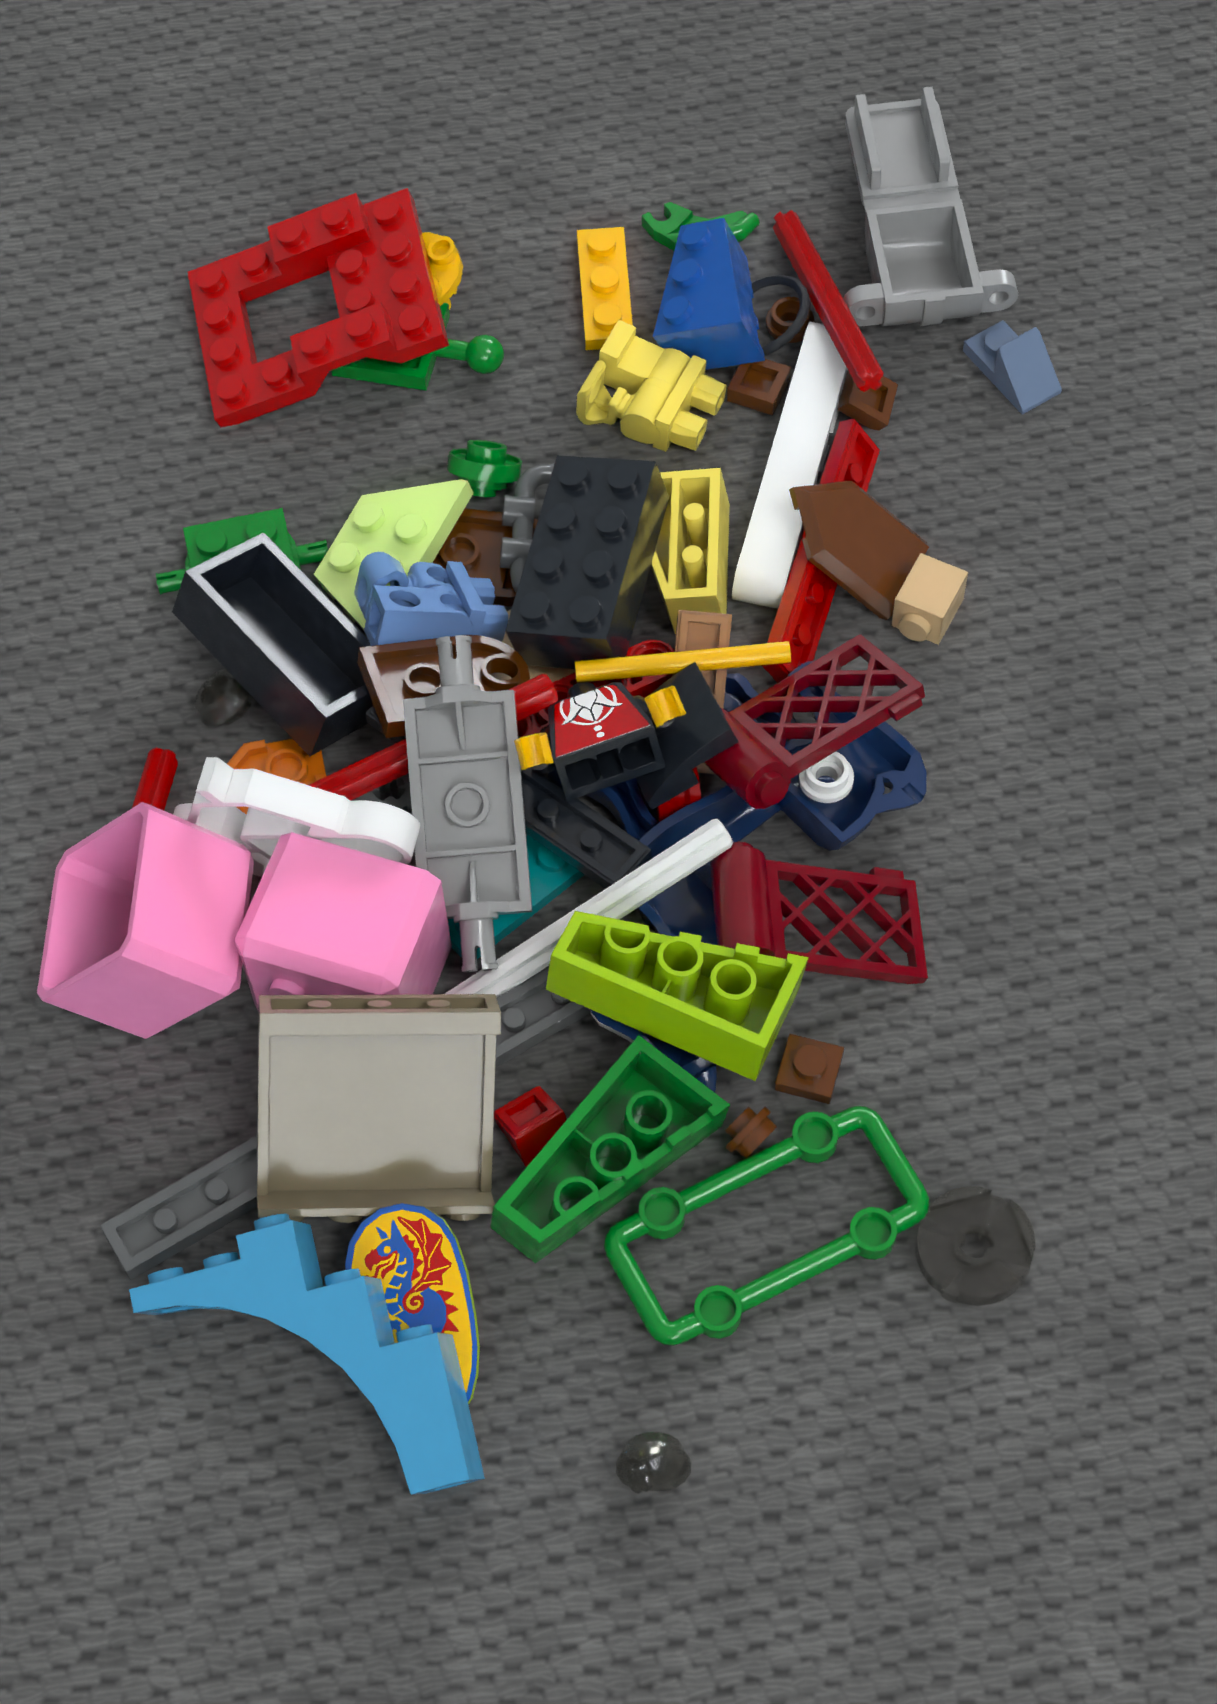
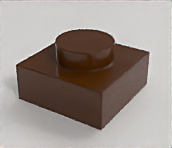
(759, 385)
(868, 407)
(809, 1068)

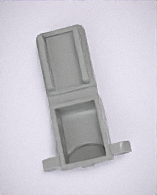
(915, 221)

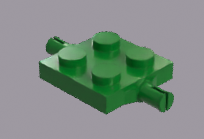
(216, 537)

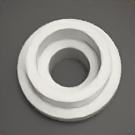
(833, 766)

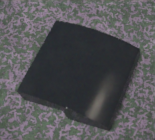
(689, 740)

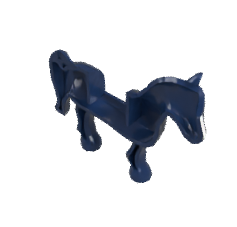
(877, 759)

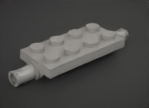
(469, 800)

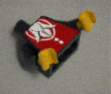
(600, 737)

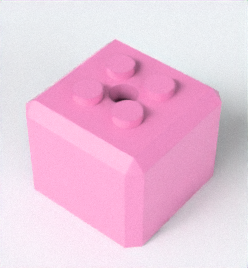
(145, 922)
(342, 924)

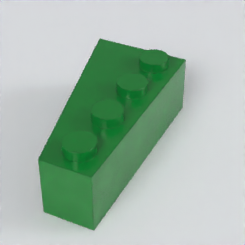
(607, 1149)

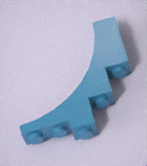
(408, 1382)

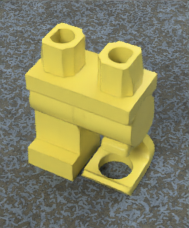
(652, 391)

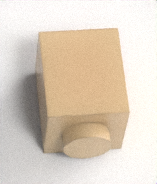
(929, 599)

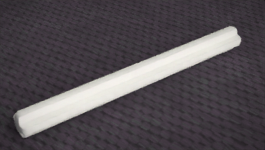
(612, 902)

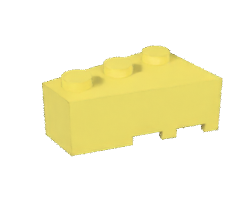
(693, 543)

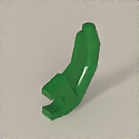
(667, 231)

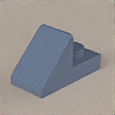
(1015, 364)

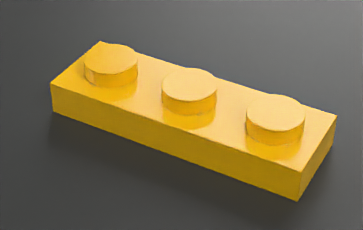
(603, 283)

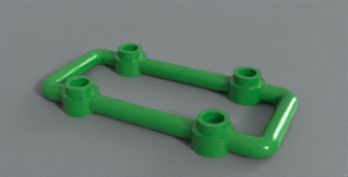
(720, 1308)

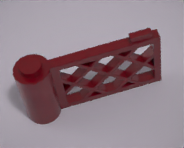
(760, 765)
(752, 908)

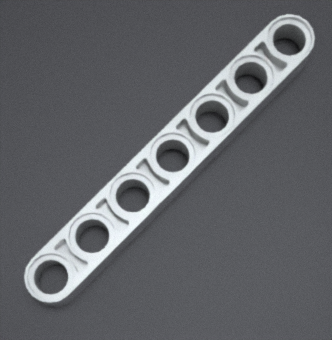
(794, 461)

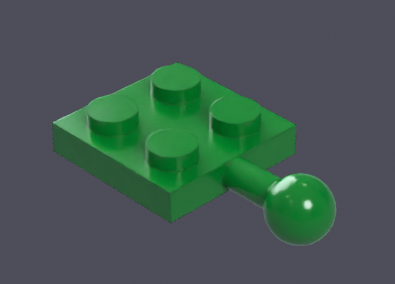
(482, 354)

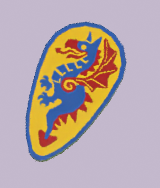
(420, 1277)

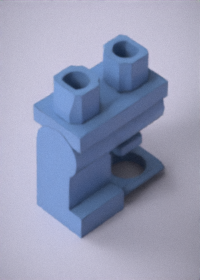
(425, 602)

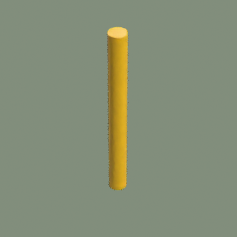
(676, 661)

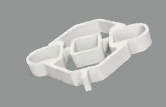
(287, 806)

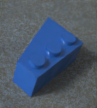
(709, 298)

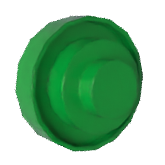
(484, 466)

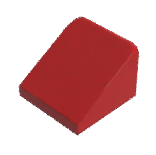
(530, 1122)

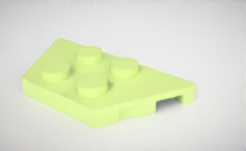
(399, 522)

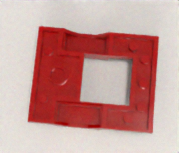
(379, 288)

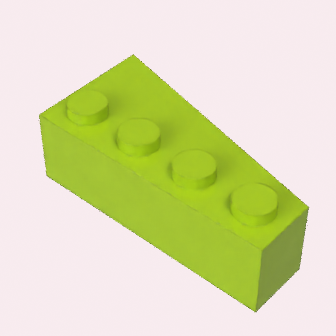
(678, 989)

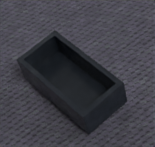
(588, 561)
(279, 640)

